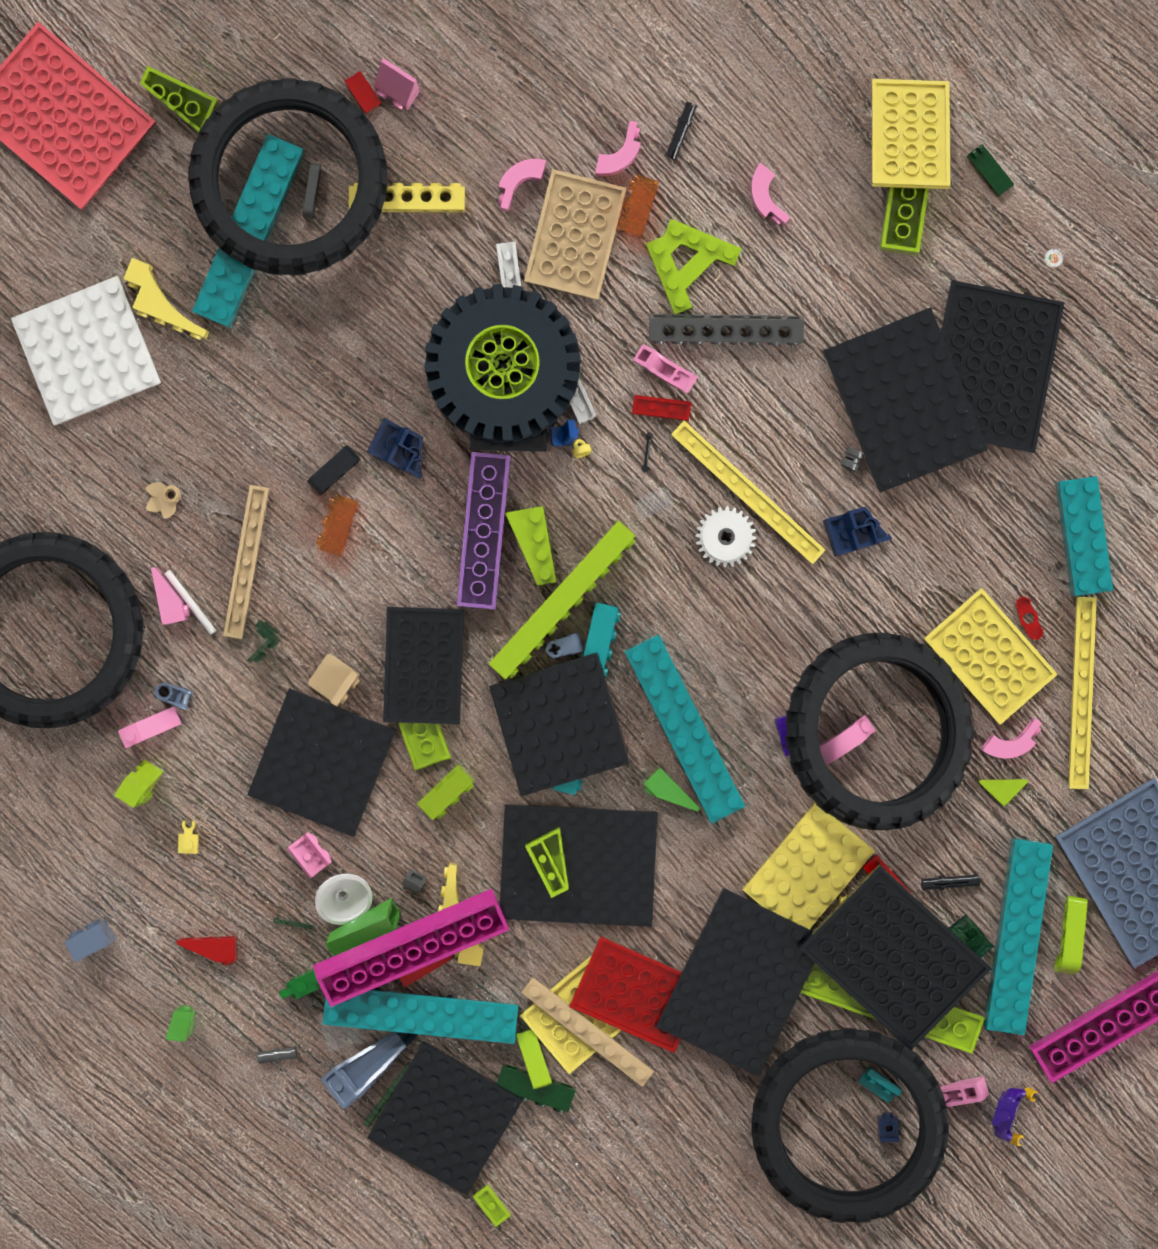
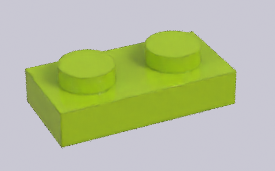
(491, 1205)

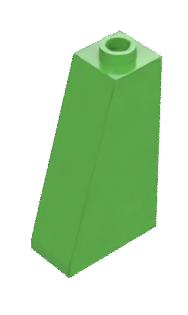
(364, 928)

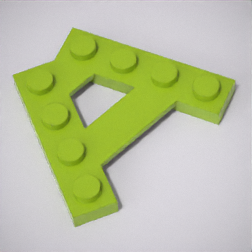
(708, 250)

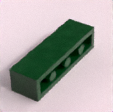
(554, 1095)

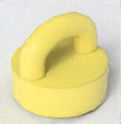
(581, 451)

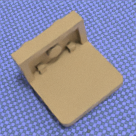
(334, 679)

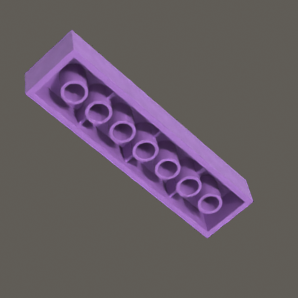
(483, 530)

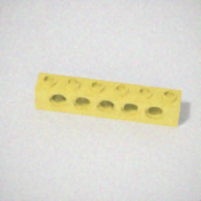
(454, 205)

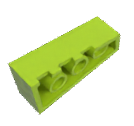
(180, 97)
(532, 535)

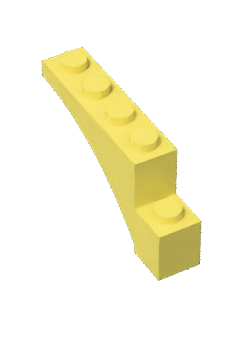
(153, 302)
(473, 954)

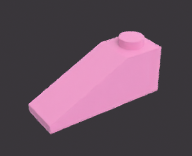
(170, 603)
(149, 727)
(965, 1091)

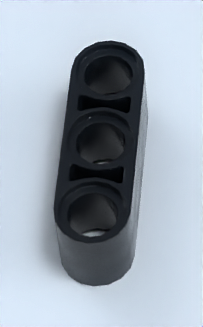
(333, 470)

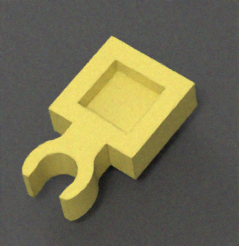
(188, 841)

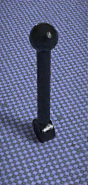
(645, 468)

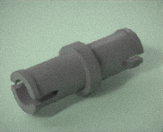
(277, 1055)

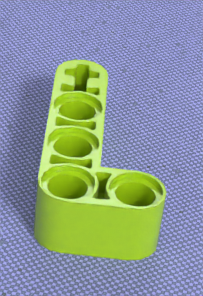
(1072, 938)

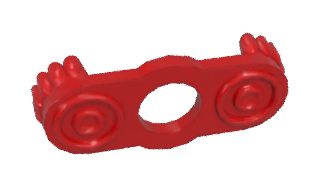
(1033, 630)

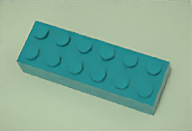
(1084, 536)

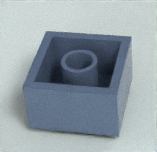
(92, 939)

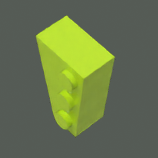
(138, 786)
(446, 792)
(549, 861)

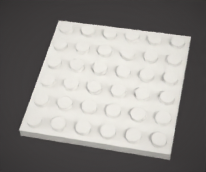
(86, 350)

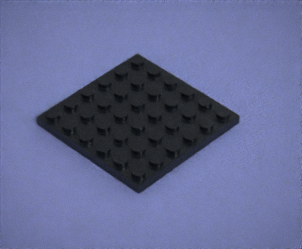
(559, 724)
(321, 762)
(445, 1118)

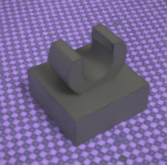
(414, 881)

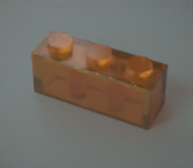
(638, 206)
(337, 524)

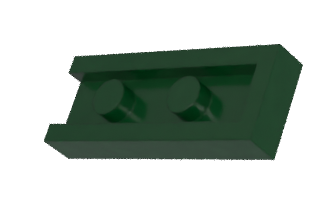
(990, 170)

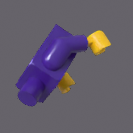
(1006, 1113)

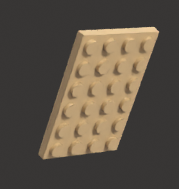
(575, 234)

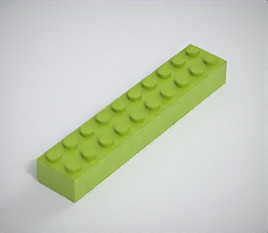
(562, 599)

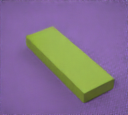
(533, 1059)

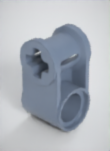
(568, 645)
(175, 695)

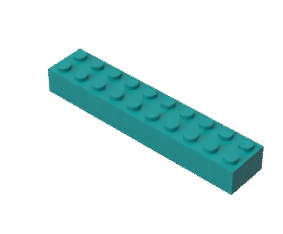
(257, 215)
(684, 728)
(1018, 936)
(426, 1015)

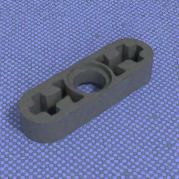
(312, 190)

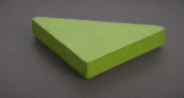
(1003, 789)

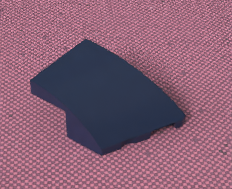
(398, 447)
(854, 531)

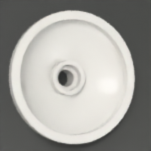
(343, 907)

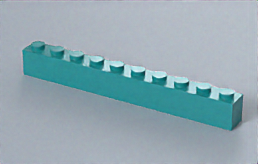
(598, 641)

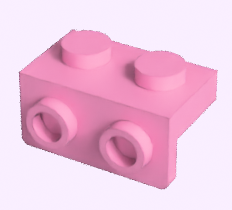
(309, 854)

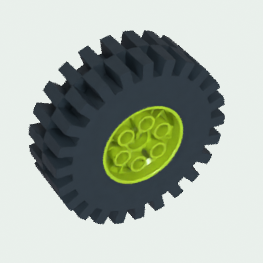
(486, 409)

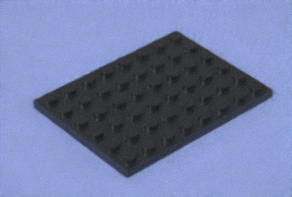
(1003, 358)
(905, 400)
(606, 863)
(895, 957)
(739, 982)

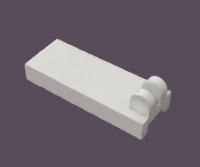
(508, 264)
(581, 405)

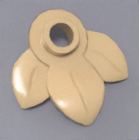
(160, 500)

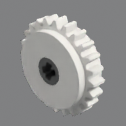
(726, 522)

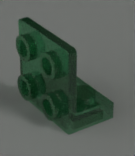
(266, 630)
(971, 935)

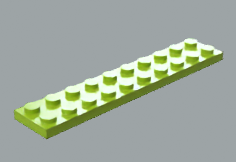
(956, 1029)

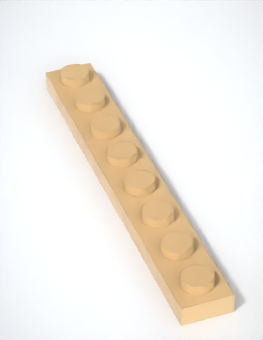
(246, 561)
(587, 1031)

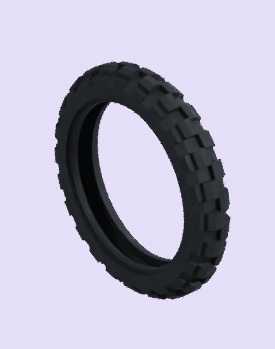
(278, 96)
(126, 637)
(954, 720)
(864, 1204)

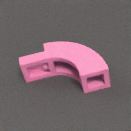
(619, 161)
(523, 171)
(761, 198)
(665, 369)
(846, 740)
(1014, 747)

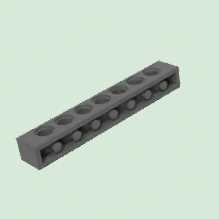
(717, 322)

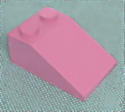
(396, 85)

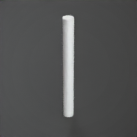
(190, 602)

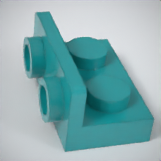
(879, 1084)

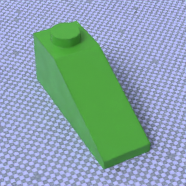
(665, 788)
(181, 1024)

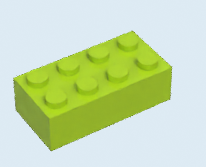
(903, 220)

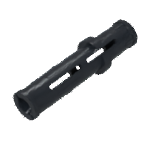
(684, 123)
(950, 882)

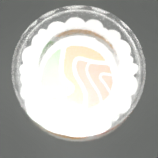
(1054, 258)

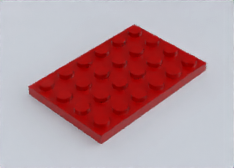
(627, 991)

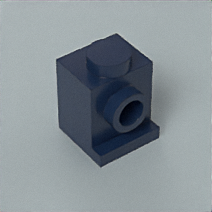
(883, 1120)

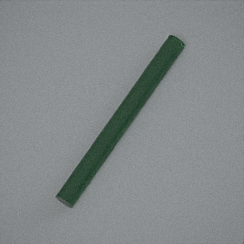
(385, 1098)

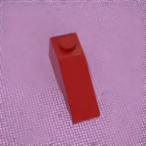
(218, 949)

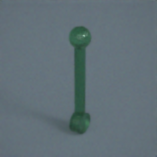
(277, 920)

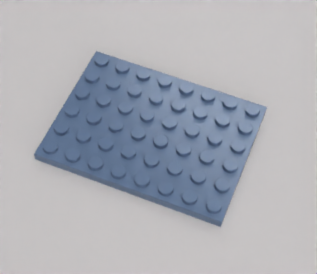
(1119, 867)

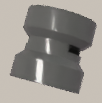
(852, 459)

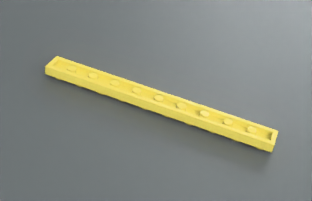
(748, 492)
(1082, 692)

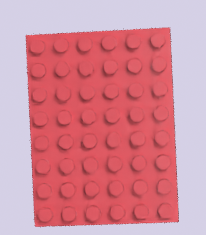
(65, 116)

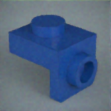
(564, 435)

